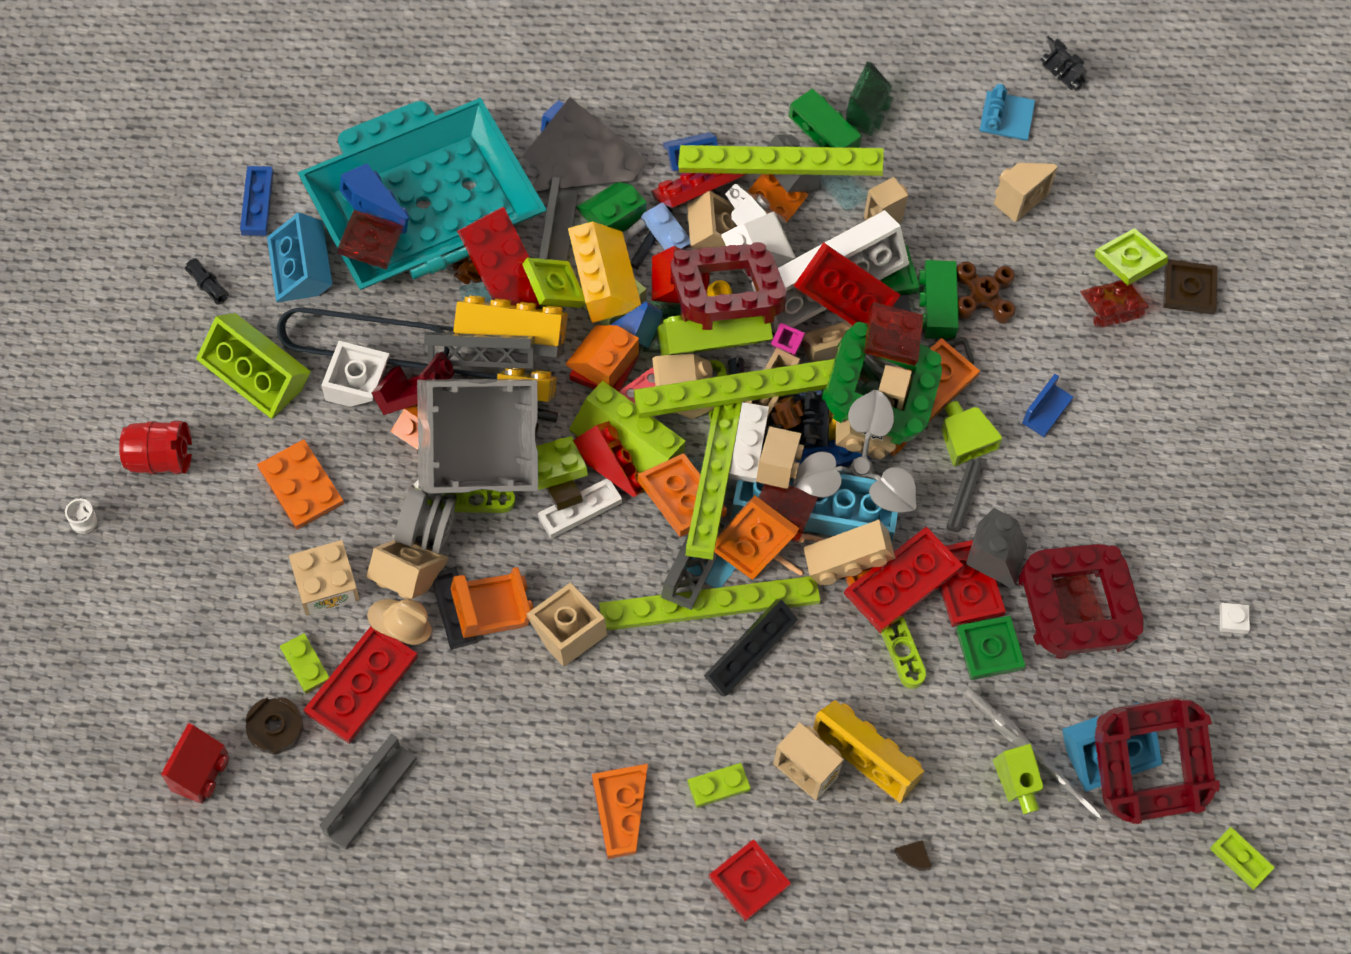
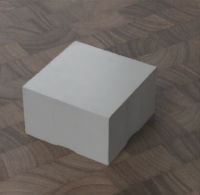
(477, 435)

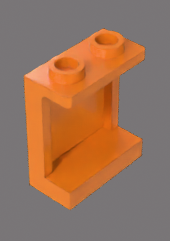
(491, 603)

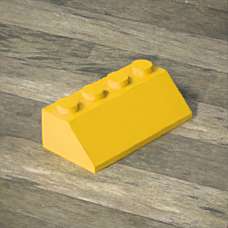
(604, 270)
(868, 750)

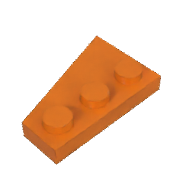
(619, 805)

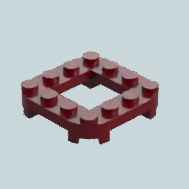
(702, 309)
(1088, 636)
(1195, 754)

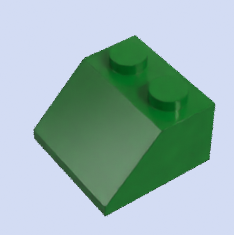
(614, 207)

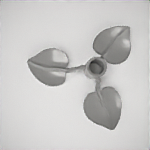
(892, 491)

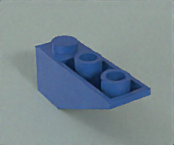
(368, 195)

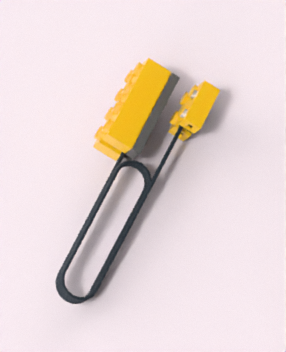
(476, 317)

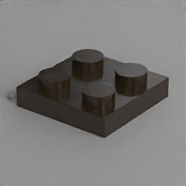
(1190, 287)

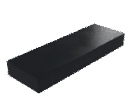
(448, 611)

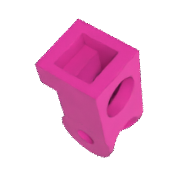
(787, 339)

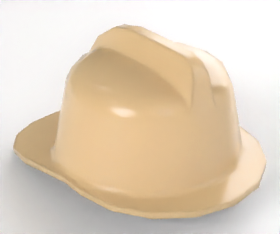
(400, 620)

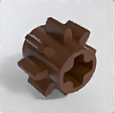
(466, 271)
(787, 413)

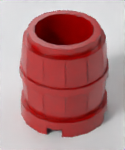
(156, 447)

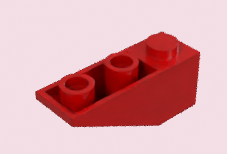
(607, 456)

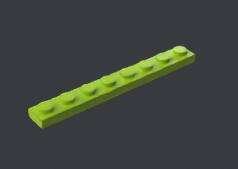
(781, 160)
(732, 388)
(713, 481)
(710, 603)

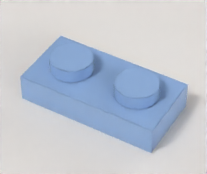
(665, 227)

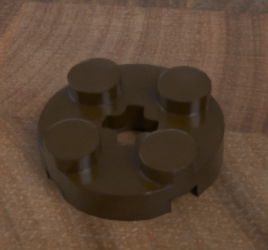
(276, 740)

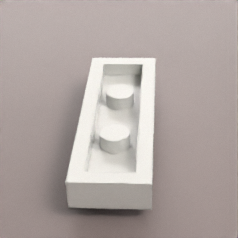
(748, 442)
(596, 501)

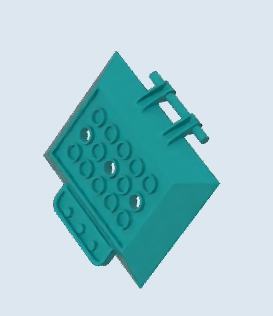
(426, 160)

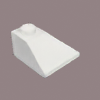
(764, 230)
(353, 374)

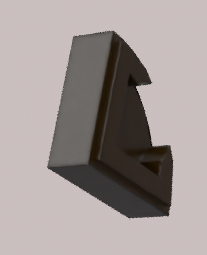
(914, 856)

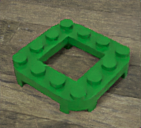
(921, 393)

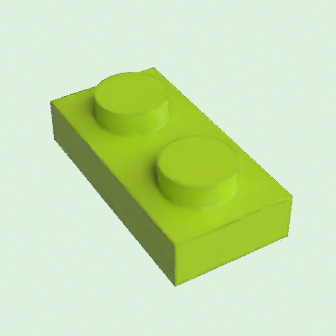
(304, 663)
(718, 785)
(1242, 858)

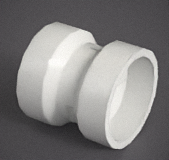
(76, 513)

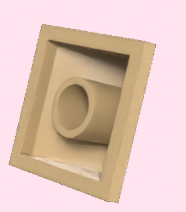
(823, 342)

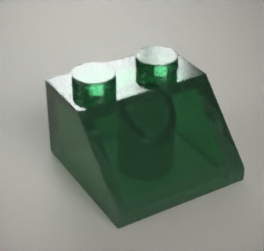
(869, 100)

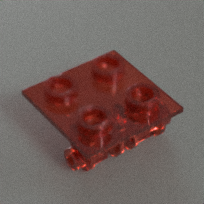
(1114, 303)
(791, 504)

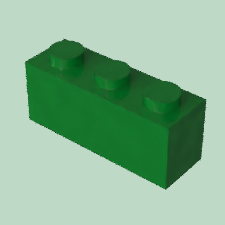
(823, 122)
(939, 299)

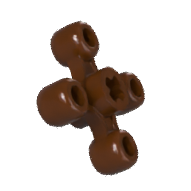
(985, 292)

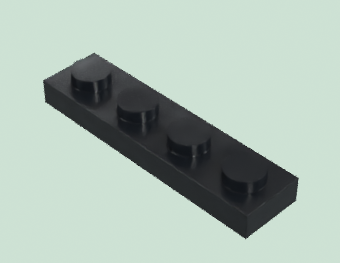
(751, 647)

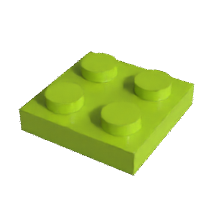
(1131, 256)
(554, 282)
(559, 463)

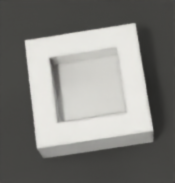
(1234, 618)

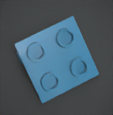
(1006, 114)

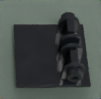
(1070, 65)
(815, 421)

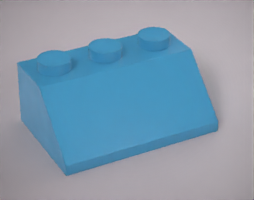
(299, 259)
(1081, 749)

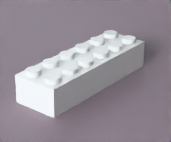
(872, 245)

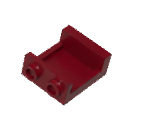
(398, 392)

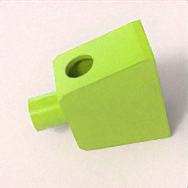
(968, 434)
(1015, 766)

